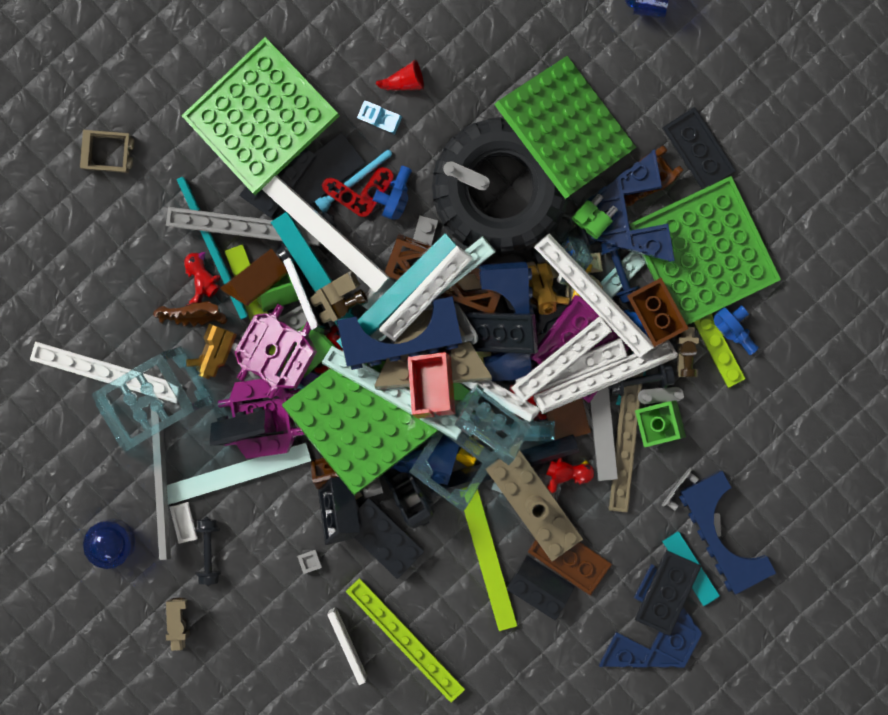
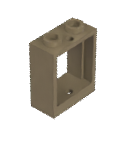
(87, 145)

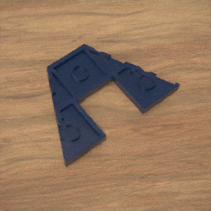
(650, 241)
(665, 650)

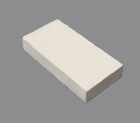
(183, 522)

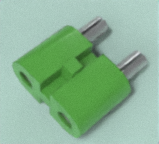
(592, 219)

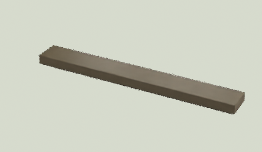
(625, 448)

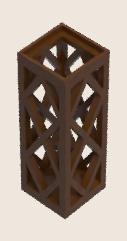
(417, 250)

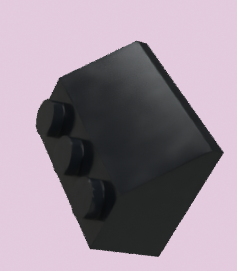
(242, 426)
(338, 512)
(540, 587)

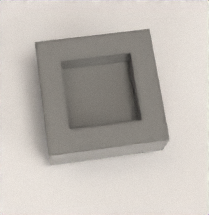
(373, 488)
(309, 561)

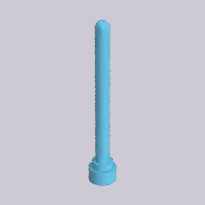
(325, 202)

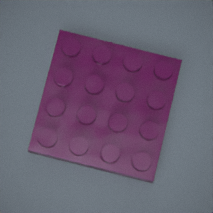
(571, 321)

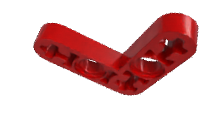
(364, 196)

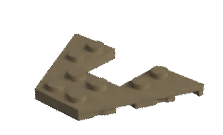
(464, 360)

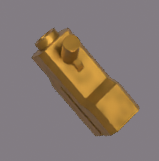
(542, 290)
(215, 353)

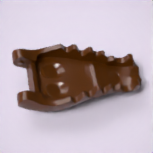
(667, 177)
(191, 313)

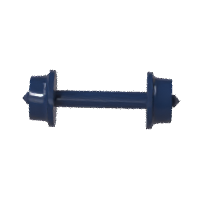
(606, 248)

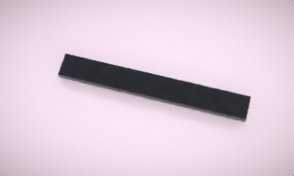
(534, 455)

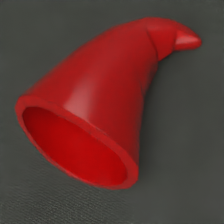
(405, 79)

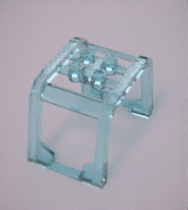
(157, 405)
(484, 426)

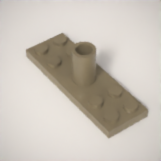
(524, 491)

